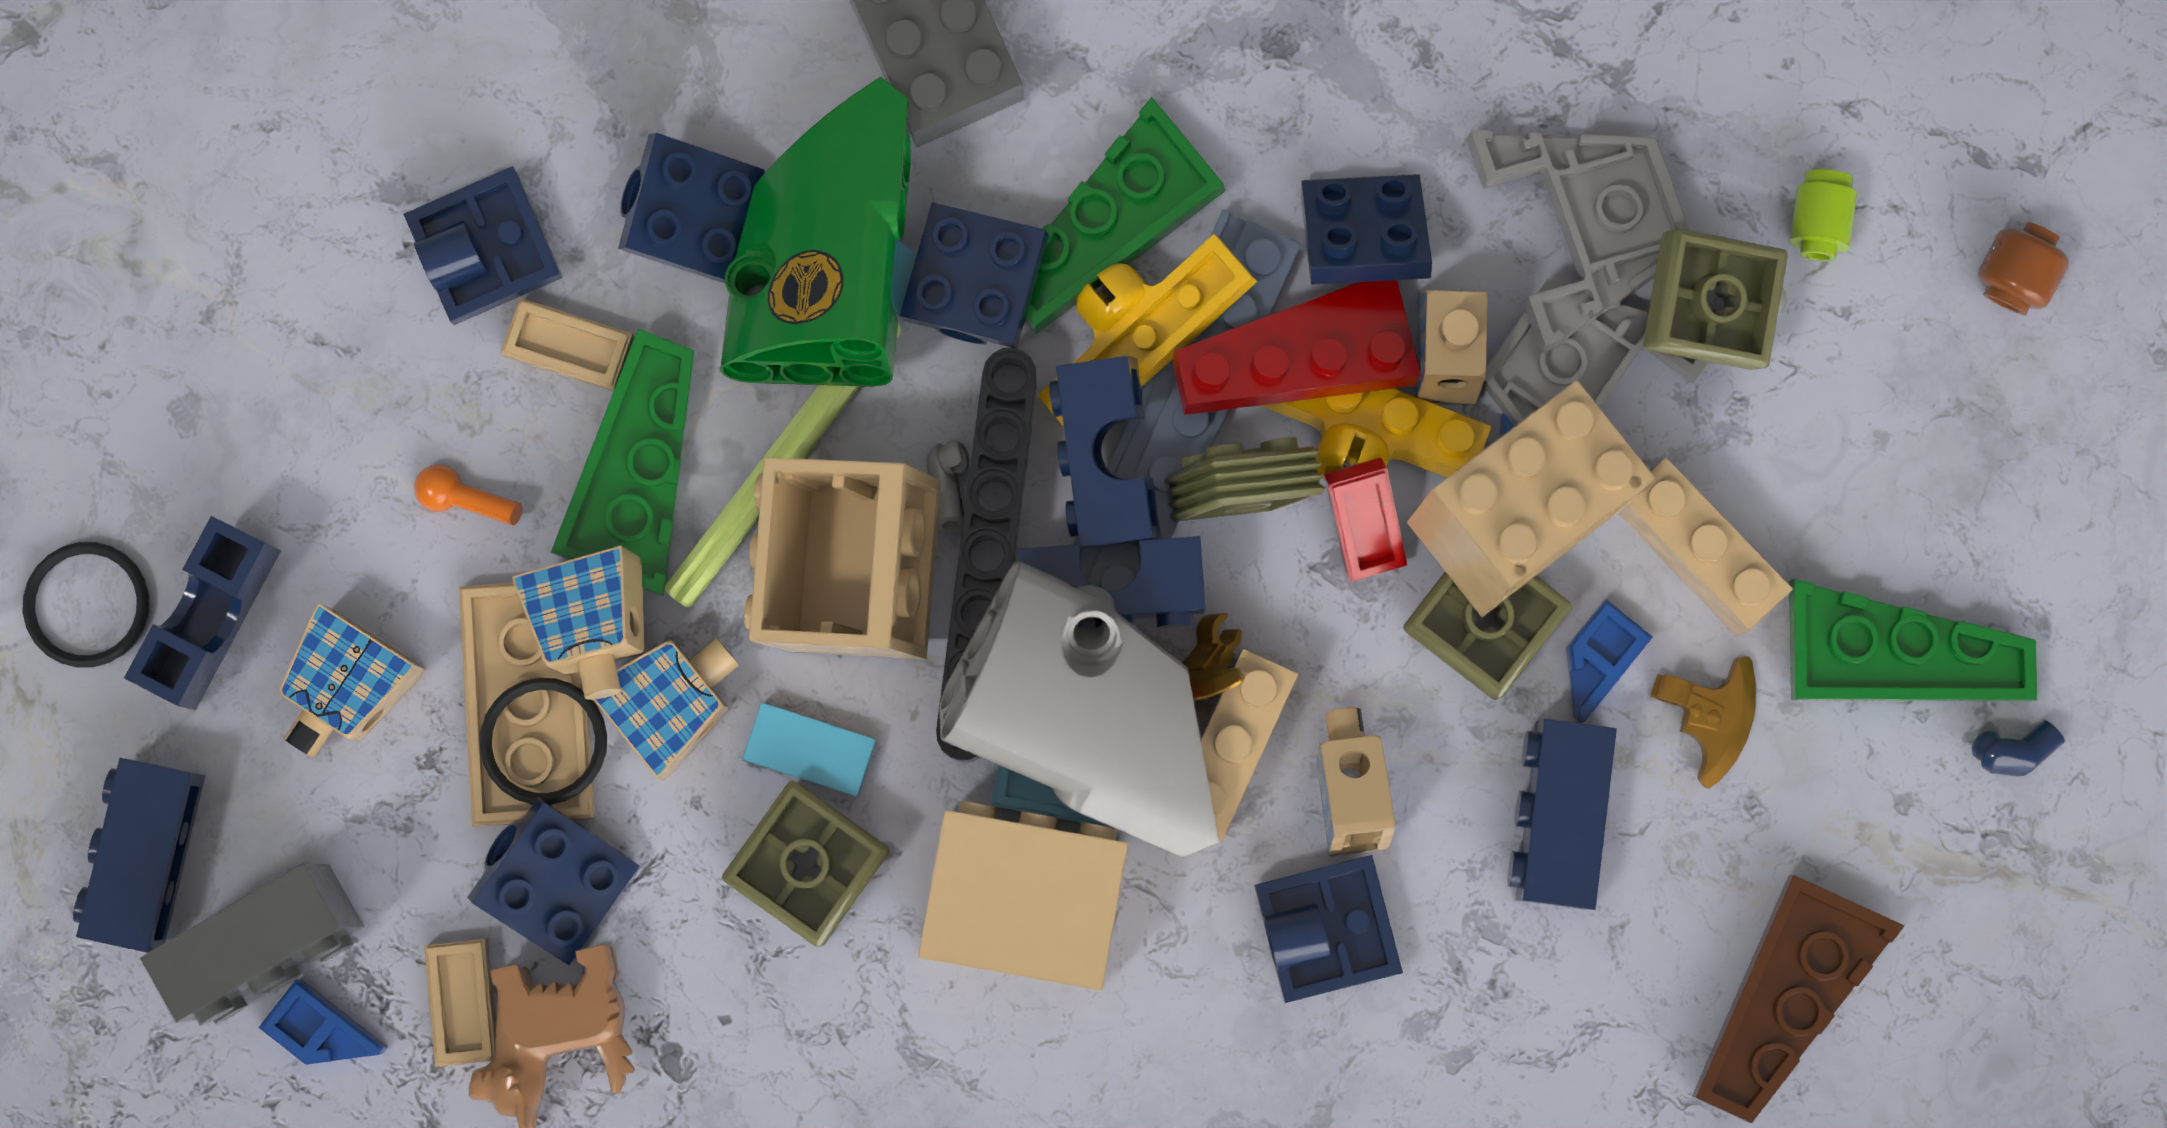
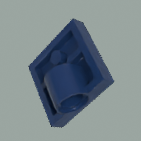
(686, 206)
(1365, 229)
(482, 246)
(974, 276)
(551, 880)
(1328, 929)

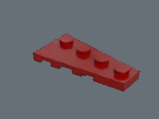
(1310, 351)

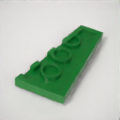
(1883, 652)

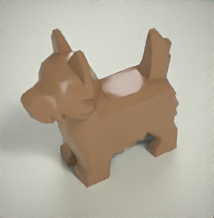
(550, 1022)

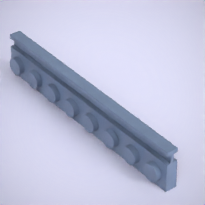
(1166, 435)

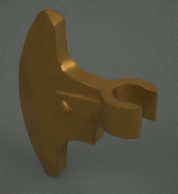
(1211, 657)
(1714, 717)

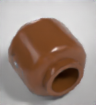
(2023, 268)

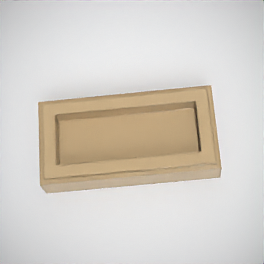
(567, 344)
(461, 1002)

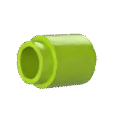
(1823, 214)

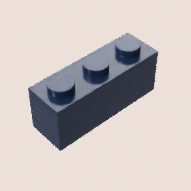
(1563, 814)
(138, 855)

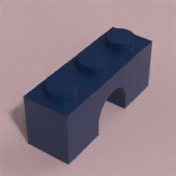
(1092, 401)
(221, 587)
(1165, 587)

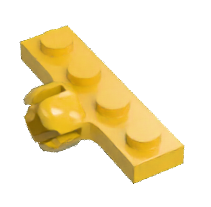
(1162, 317)
(1389, 427)

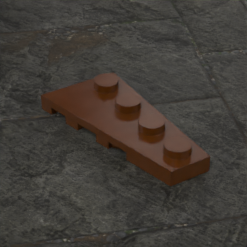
(1796, 981)

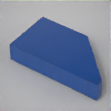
(1601, 656)
(317, 1029)

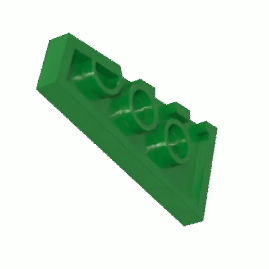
(1124, 208)
(634, 463)

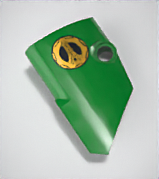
(825, 249)

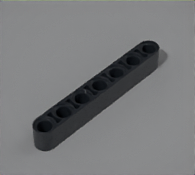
(982, 524)

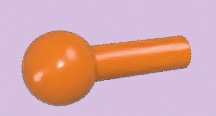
(441, 489)

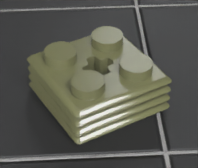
(1741, 273)
(1243, 481)
(1492, 656)
(765, 867)

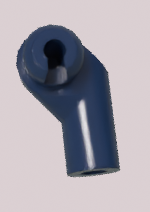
(2015, 756)

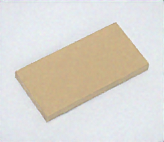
(538, 737)

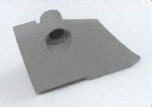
(1083, 711)

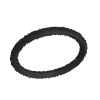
(125, 643)
(505, 699)

